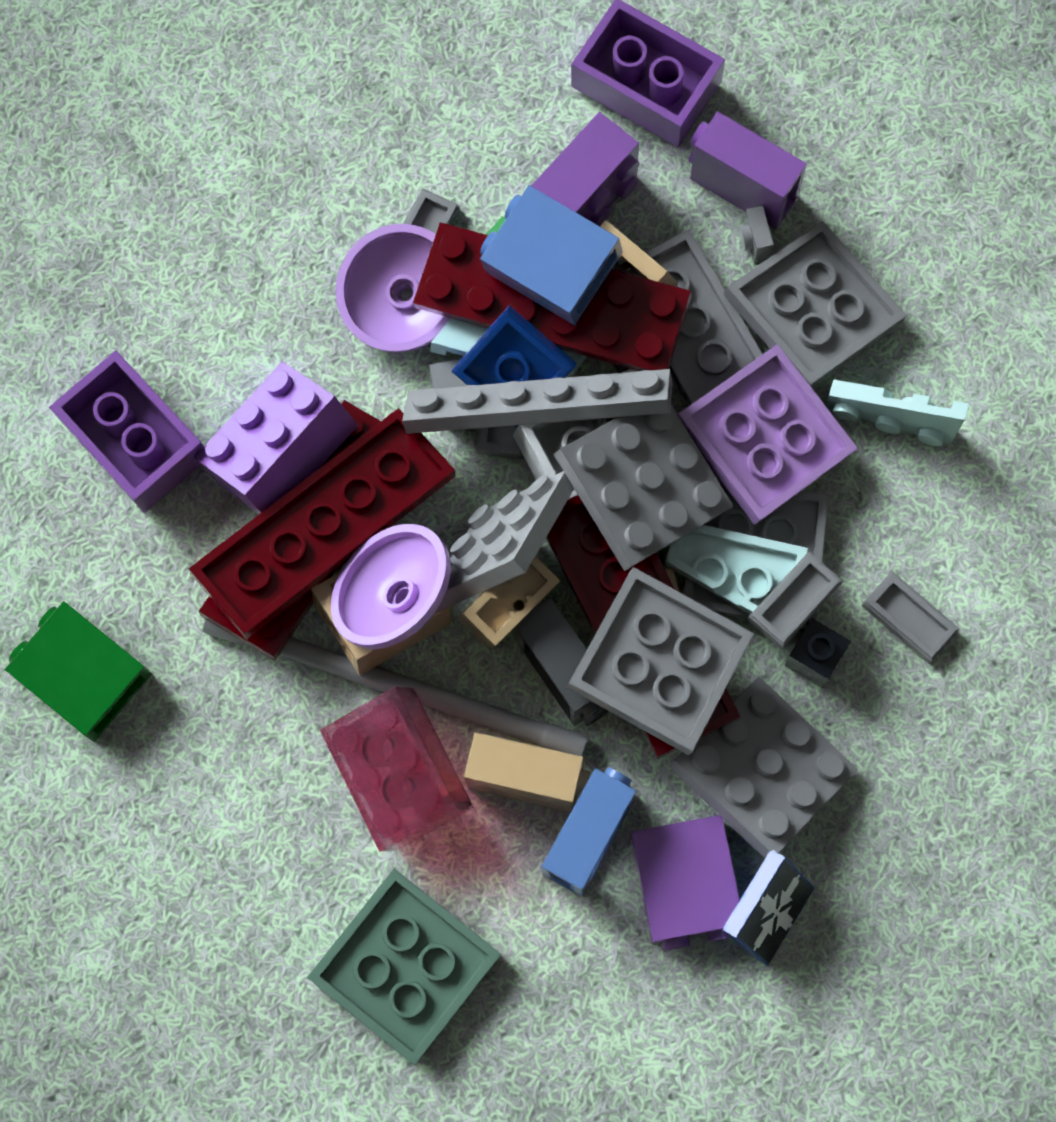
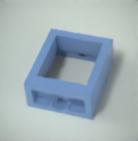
(589, 830)

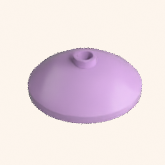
(372, 287)
(391, 586)

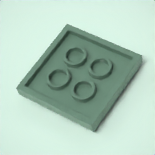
(404, 966)

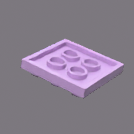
(766, 434)

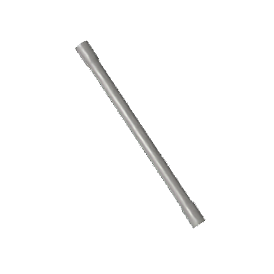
(442, 700)

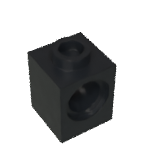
(817, 653)

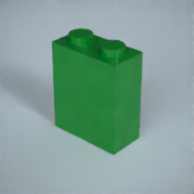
(77, 670)

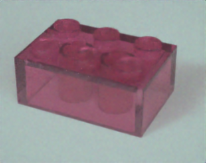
(396, 768)

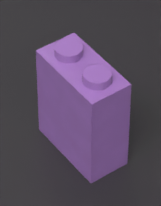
(745, 168)
(686, 880)

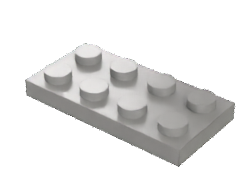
(713, 335)

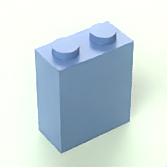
(550, 254)

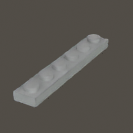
(538, 401)

